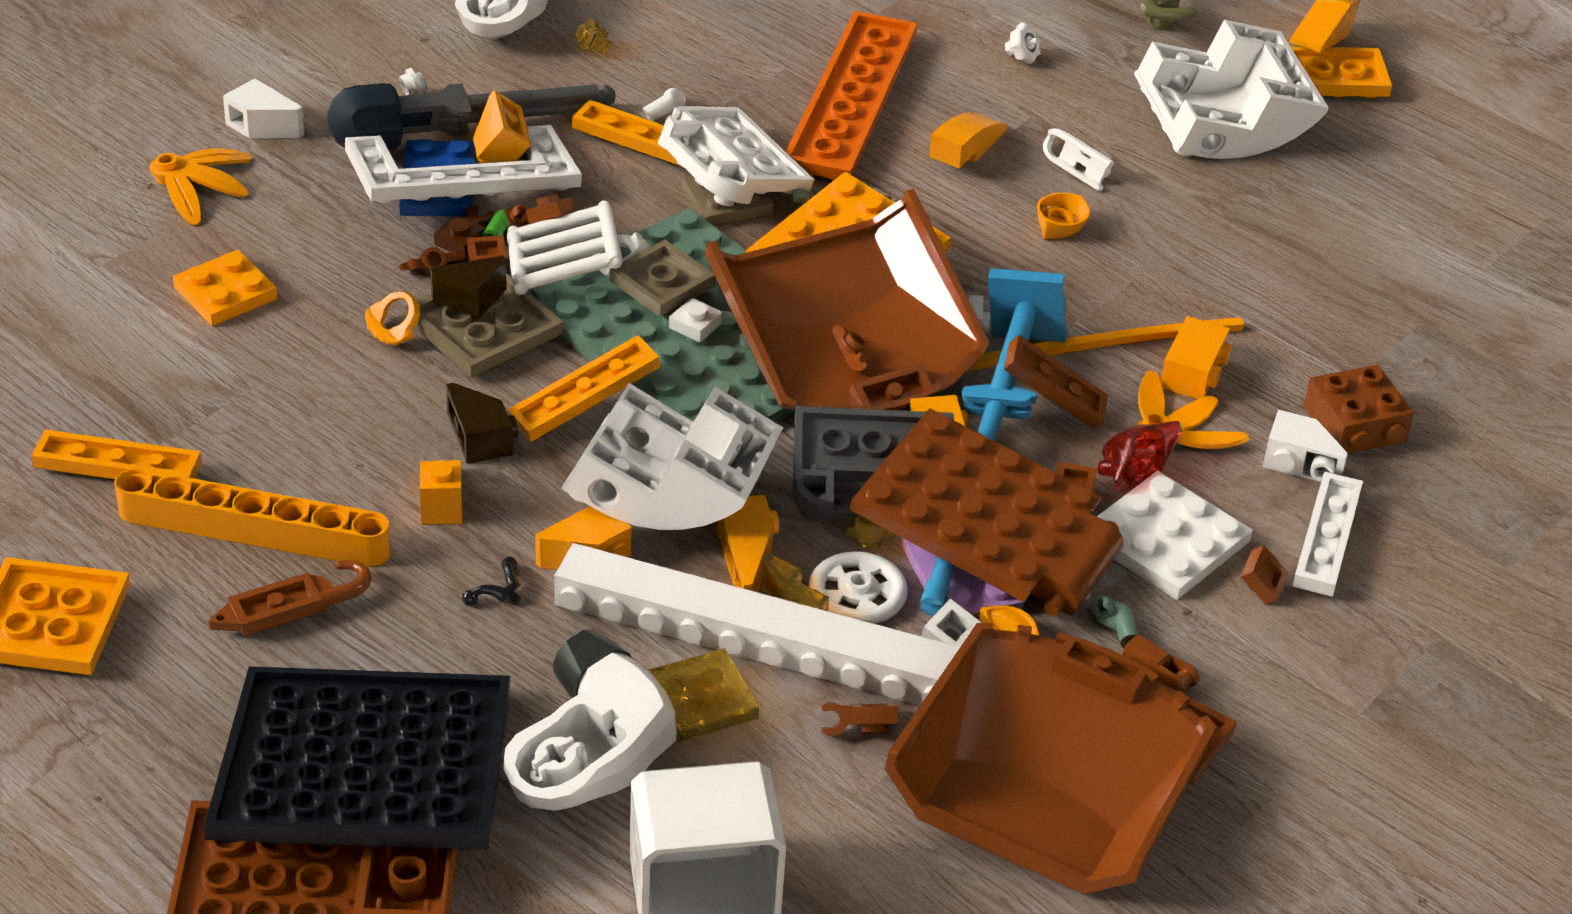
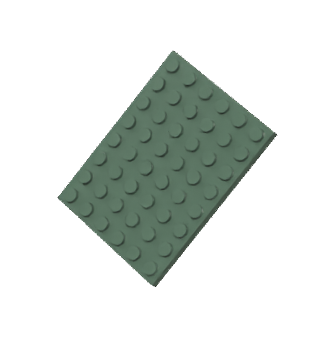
(604, 316)

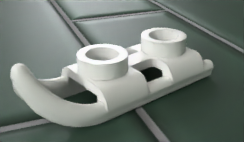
(1074, 151)

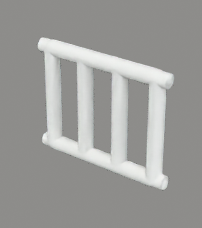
(519, 249)

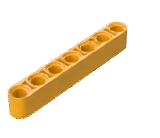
(252, 517)

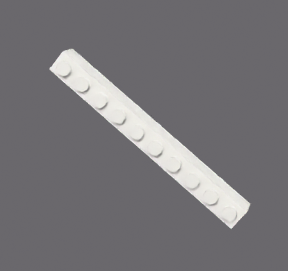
(750, 624)

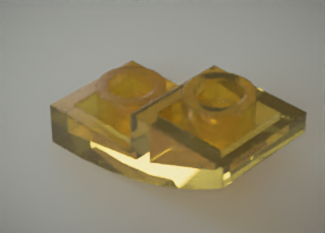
(784, 581)

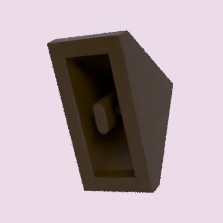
(469, 285)

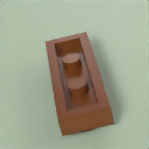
(1056, 382)

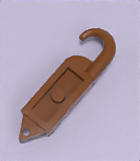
(288, 600)

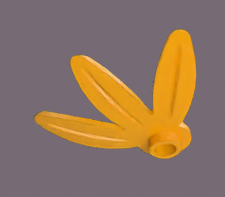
(194, 166)
(1152, 409)

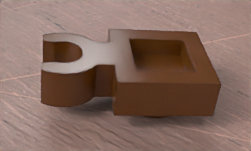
(454, 233)

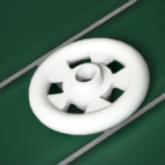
(861, 586)

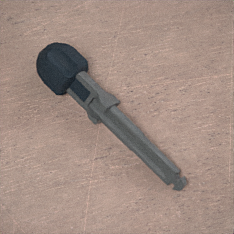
(380, 111)

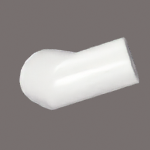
(664, 104)

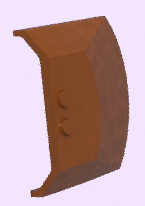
(871, 278)
(1050, 755)

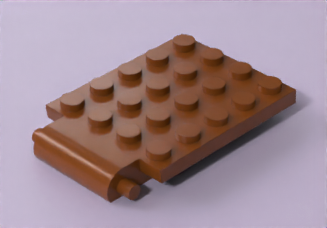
(991, 513)
(307, 877)

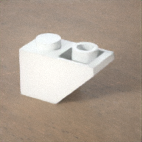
(262, 112)
(1303, 448)

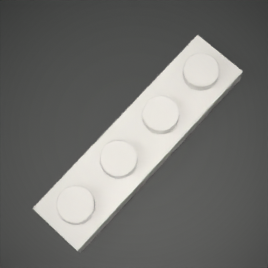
(1327, 534)

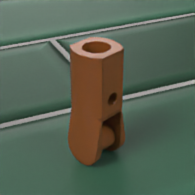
(1171, 670)

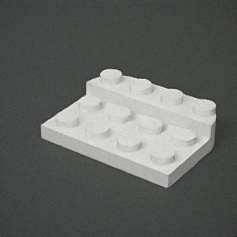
(730, 154)

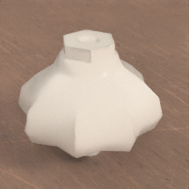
(1024, 43)

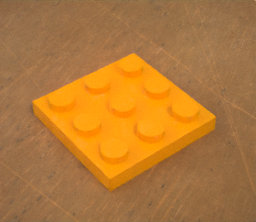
(57, 614)

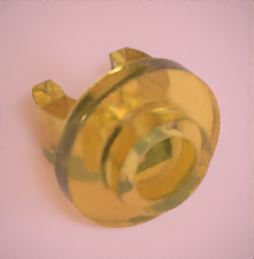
(591, 36)

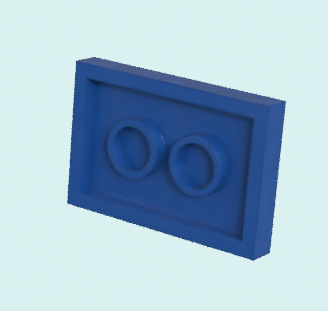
(431, 154)

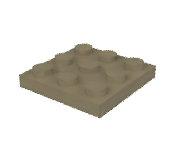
(503, 332)

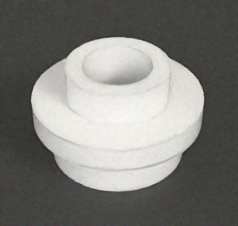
(413, 83)

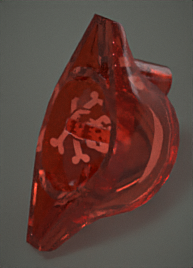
(1138, 452)

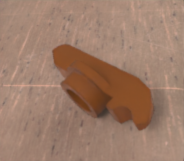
(432, 258)
(852, 347)

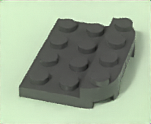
(840, 452)

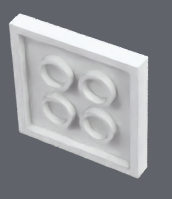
(1173, 534)

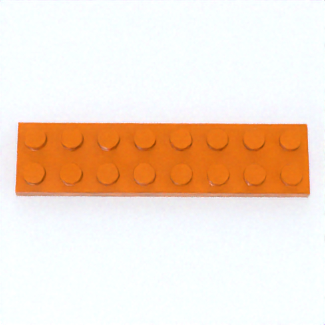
(851, 94)

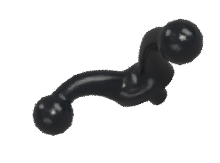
(509, 565)

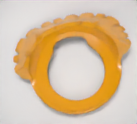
(399, 334)

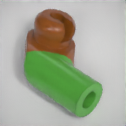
(504, 219)

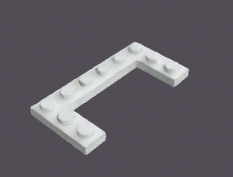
(547, 168)

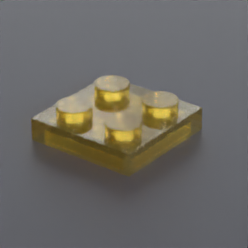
(706, 694)

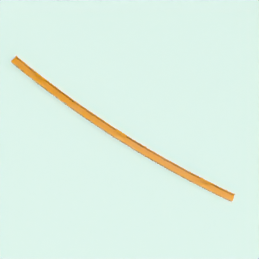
(1109, 339)

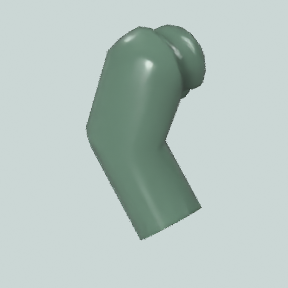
(1115, 617)

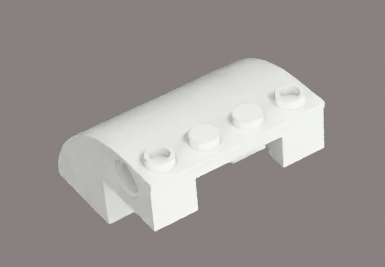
(1234, 97)
(680, 470)

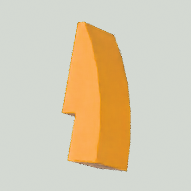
(965, 138)

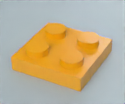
(225, 287)

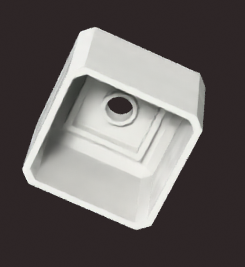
(707, 840)

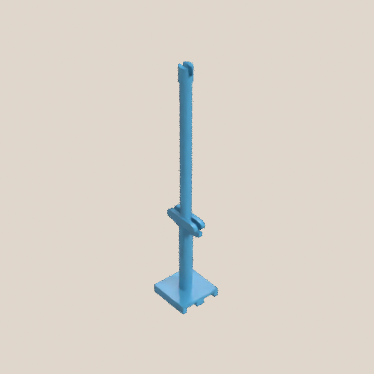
(1020, 305)

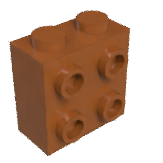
(1359, 408)

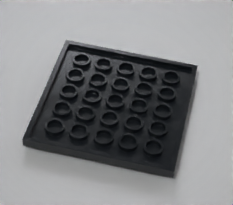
(362, 759)

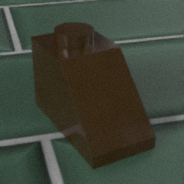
(480, 424)

